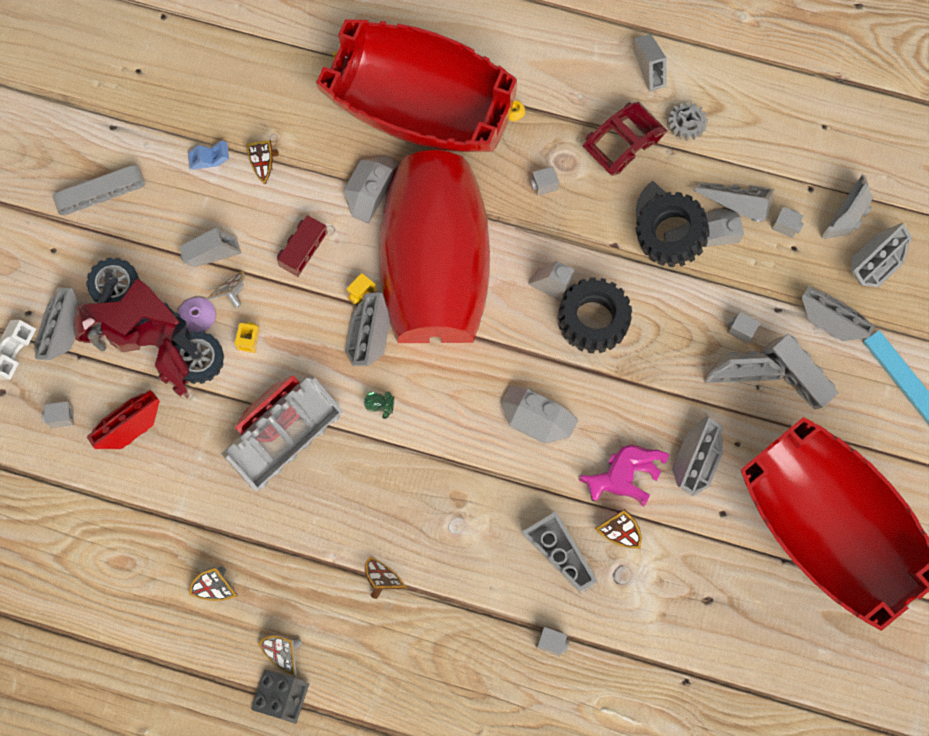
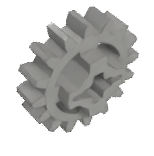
(679, 120)

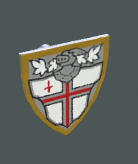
(230, 288)
(281, 651)

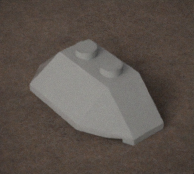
(369, 186)
(851, 211)
(881, 256)
(835, 316)
(57, 326)
(368, 330)
(745, 367)
(537, 415)
(699, 457)

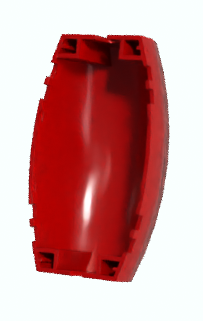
(434, 249)
(841, 522)

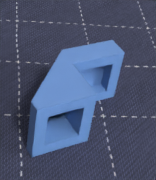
(205, 157)

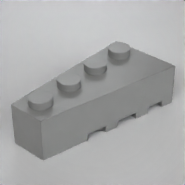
(801, 371)
(557, 546)

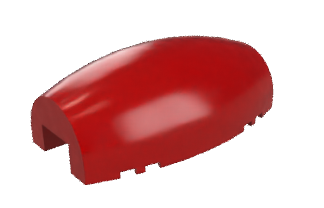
(419, 86)

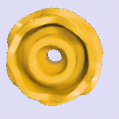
(519, 111)

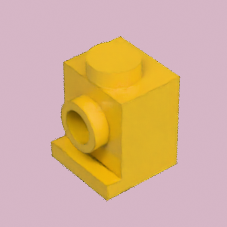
(359, 287)
(245, 330)

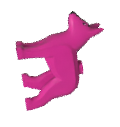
(620, 475)

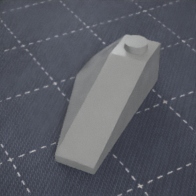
(724, 228)

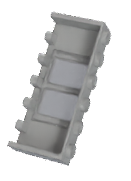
(282, 432)

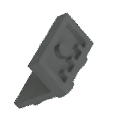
(280, 696)

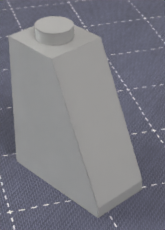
(651, 61)
(209, 248)
(553, 279)

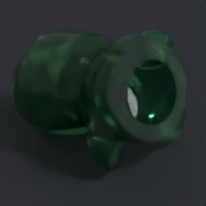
(378, 402)

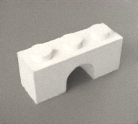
(13, 339)

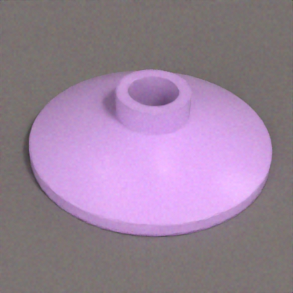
(203, 319)

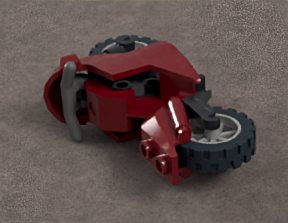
(142, 319)

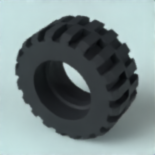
(665, 208)
(601, 293)

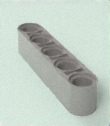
(98, 190)

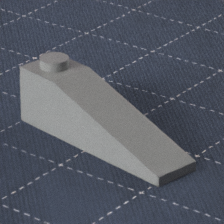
(751, 202)

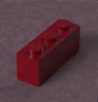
(302, 245)

